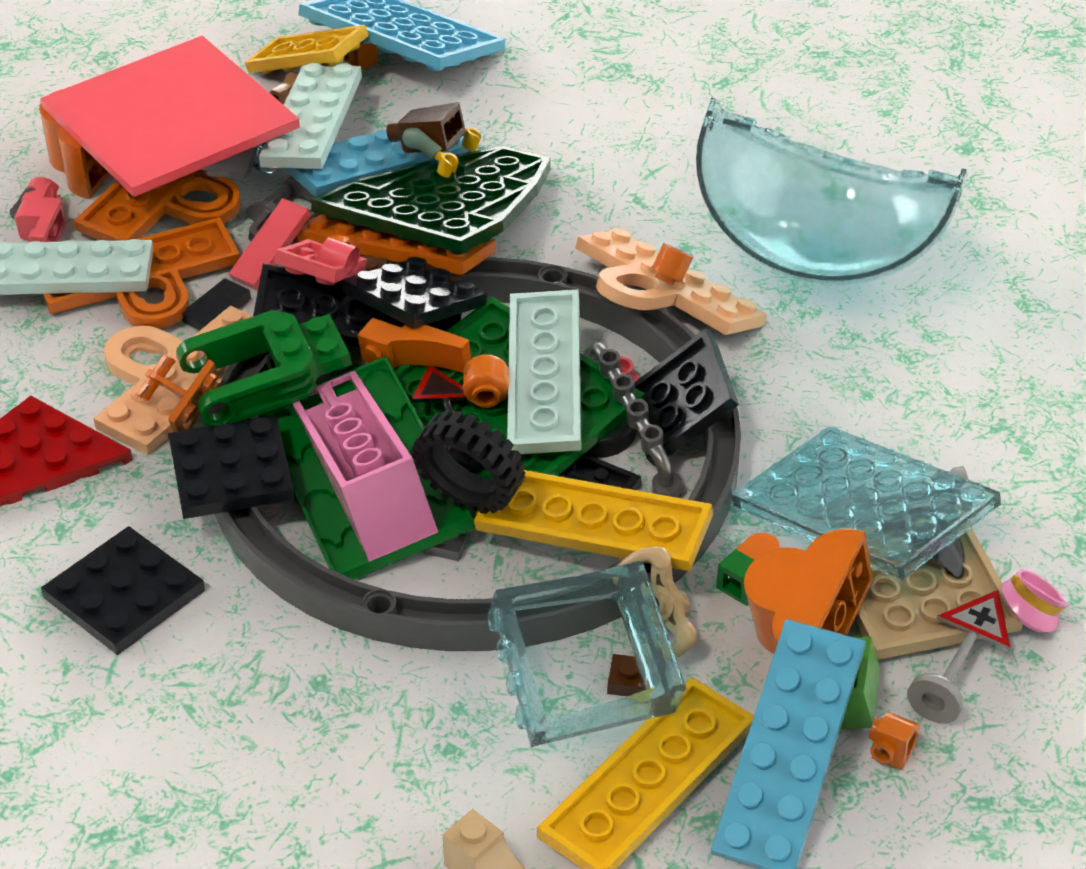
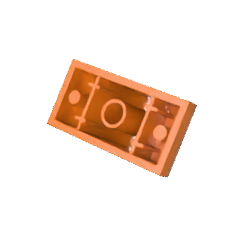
(66, 155)
(809, 585)

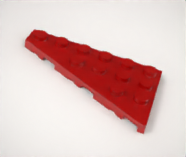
(49, 450)

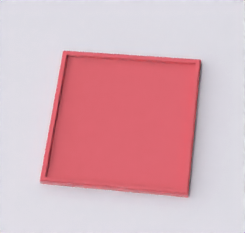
(169, 115)

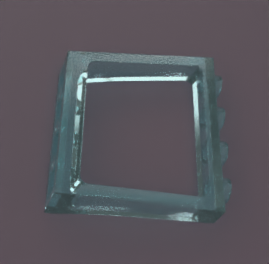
(647, 634)

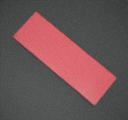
(275, 233)

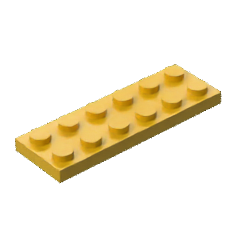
(600, 518)
(645, 779)

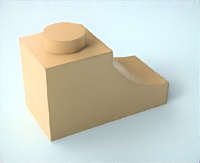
(477, 845)

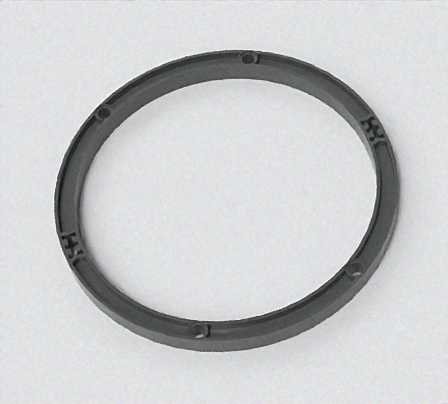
(464, 622)

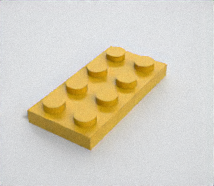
(306, 48)

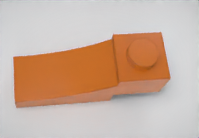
(413, 346)

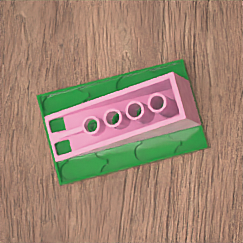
(357, 472)

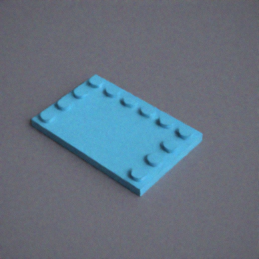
(407, 30)

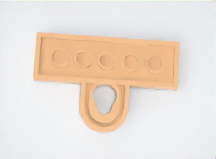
(631, 264)
(132, 419)

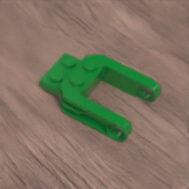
(298, 351)

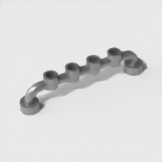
(665, 481)

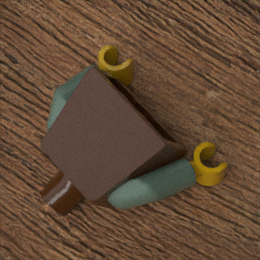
(434, 131)

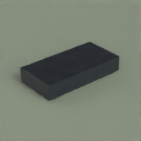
(215, 302)

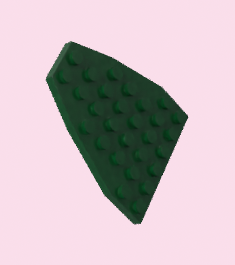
(442, 211)

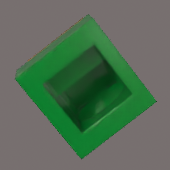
(734, 567)

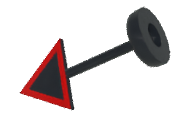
(440, 388)

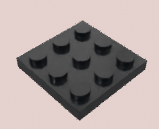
(414, 292)
(688, 392)
(230, 467)
(123, 589)

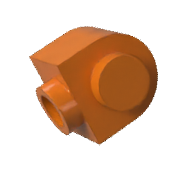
(671, 264)
(893, 739)

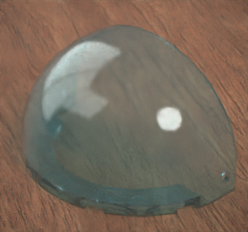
(814, 209)

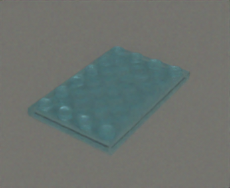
(858, 485)

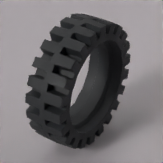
(483, 446)

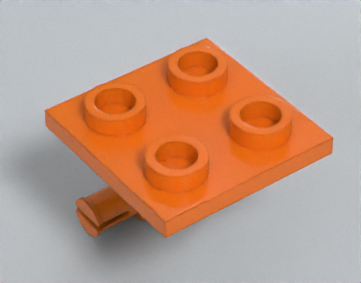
(185, 412)

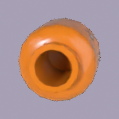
(486, 380)

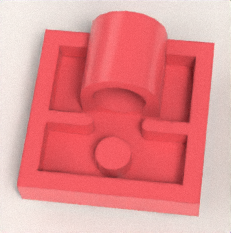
(325, 261)

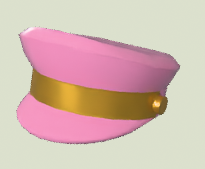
(1033, 601)

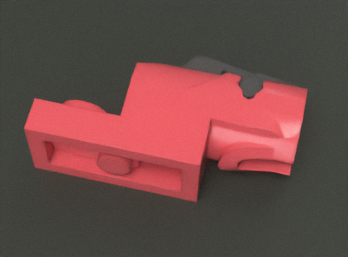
(39, 212)

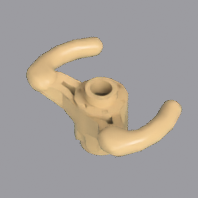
(670, 600)

